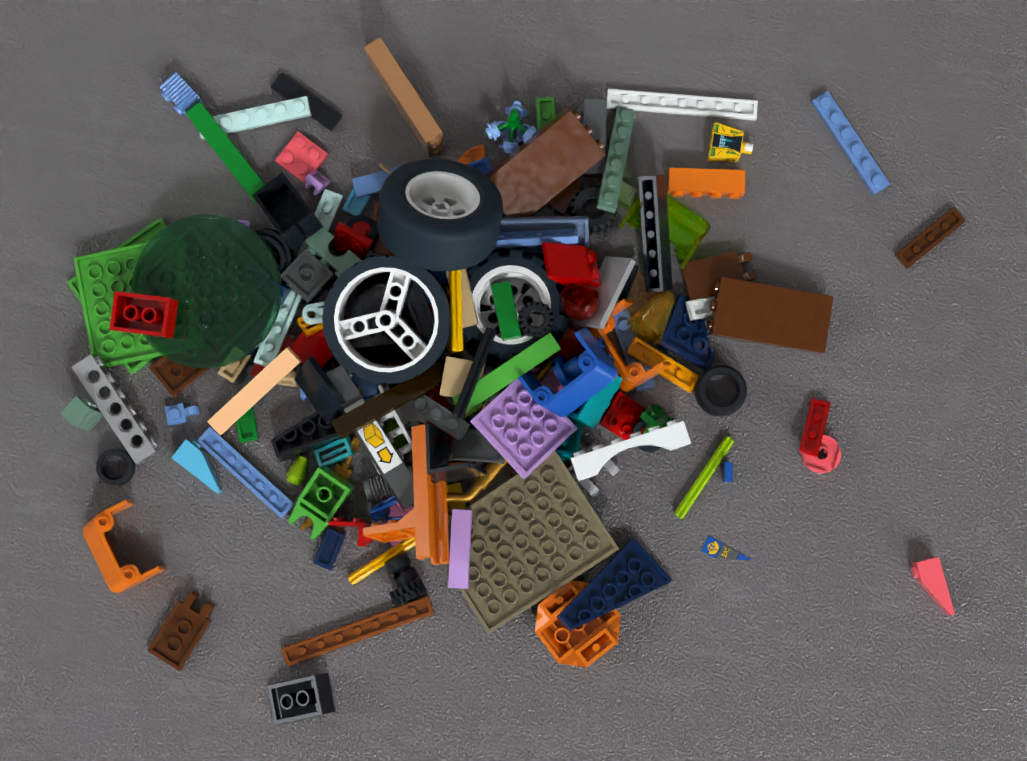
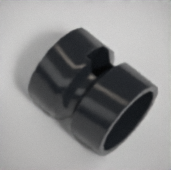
(401, 570)

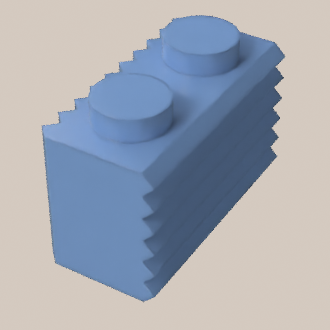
(179, 93)

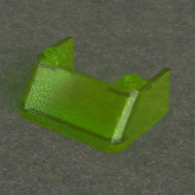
(685, 227)

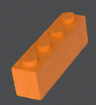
(706, 182)

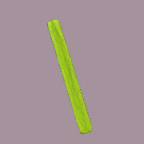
(703, 477)

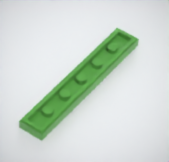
(512, 369)

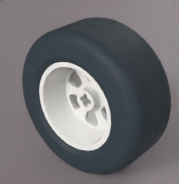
(439, 214)

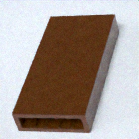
(546, 164)
(770, 315)

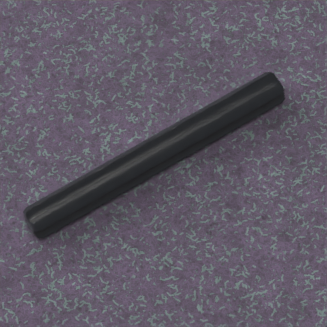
(474, 373)

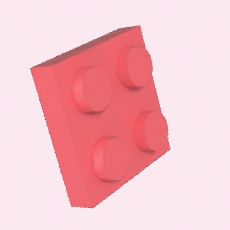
(301, 157)

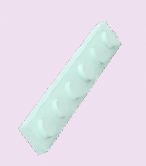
(264, 115)

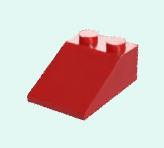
(571, 264)

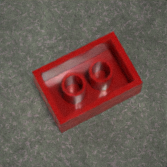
(143, 314)

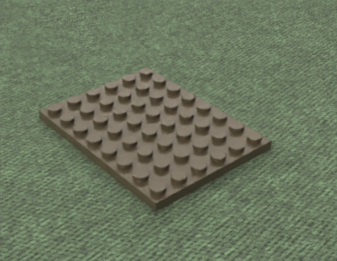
(530, 542)

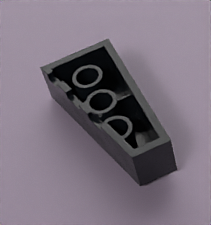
(304, 437)

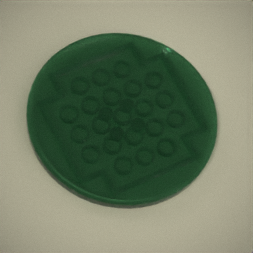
(222, 284)

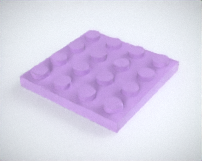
(522, 428)

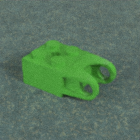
(316, 504)

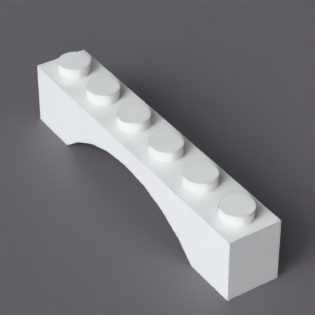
(669, 437)

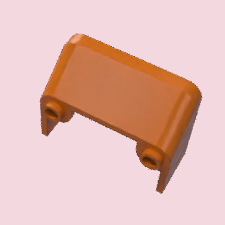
(634, 373)
(117, 577)

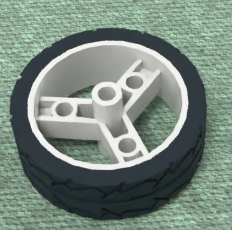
(338, 330)

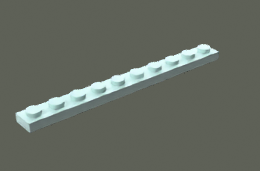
(272, 344)

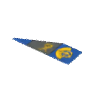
(721, 551)

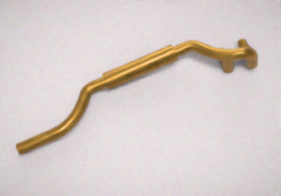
(493, 469)

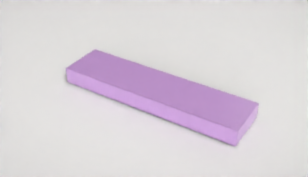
(460, 549)

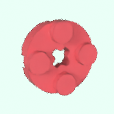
(827, 463)

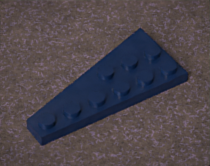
(618, 583)

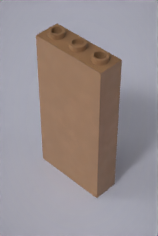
(405, 97)

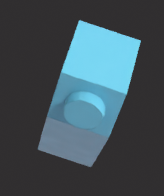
(196, 462)

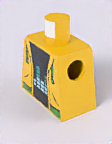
(727, 144)

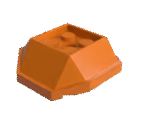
(580, 645)

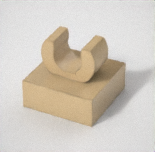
(289, 380)

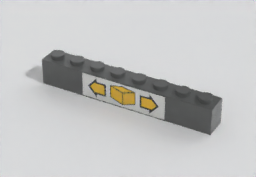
(376, 442)

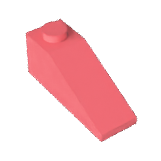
(932, 579)

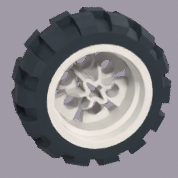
(518, 269)

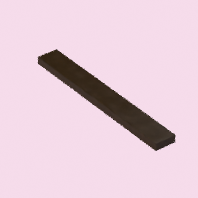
(393, 398)

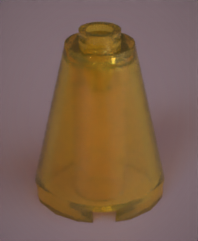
(652, 318)

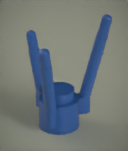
(382, 510)

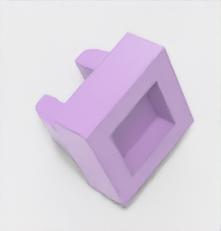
(317, 180)

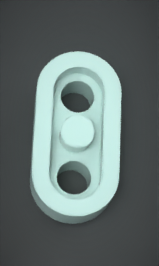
(316, 309)

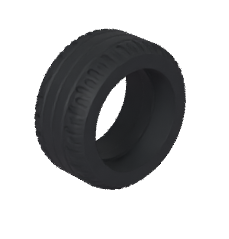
(729, 372)

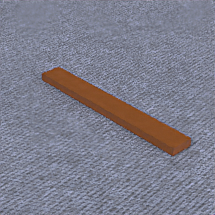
(357, 631)

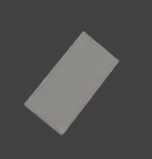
(613, 277)

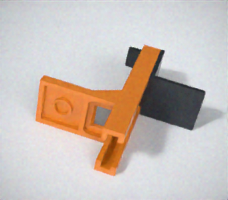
(429, 517)

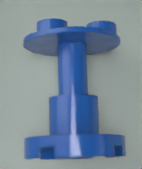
(567, 371)

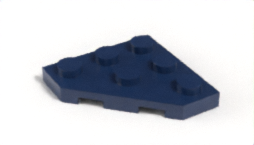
(688, 337)

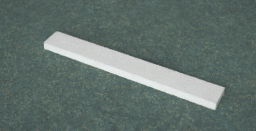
(682, 104)

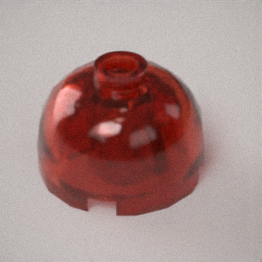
(579, 301)

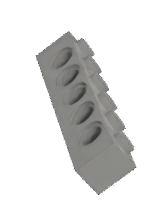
(83, 371)

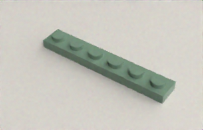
(615, 159)

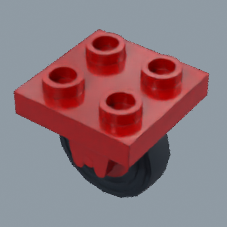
(356, 236)

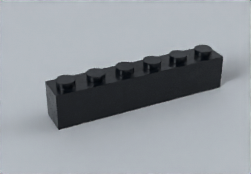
(655, 233)

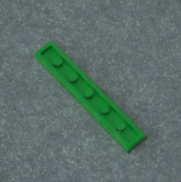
(225, 149)

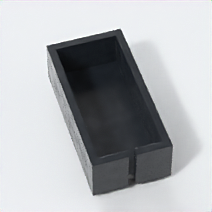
(287, 211)
(368, 297)

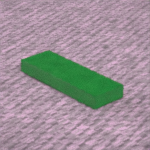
(505, 311)

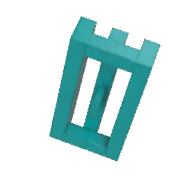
(348, 446)

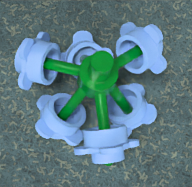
(502, 128)

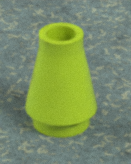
(297, 472)

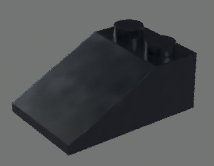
(301, 698)

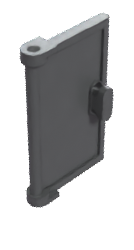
(474, 448)

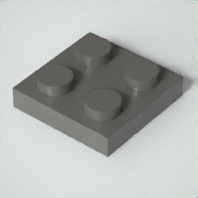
(306, 275)

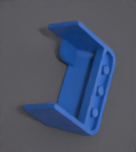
(596, 375)

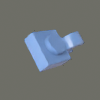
(178, 413)

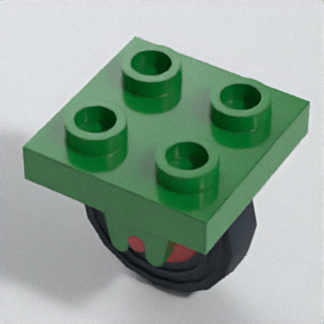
(651, 417)

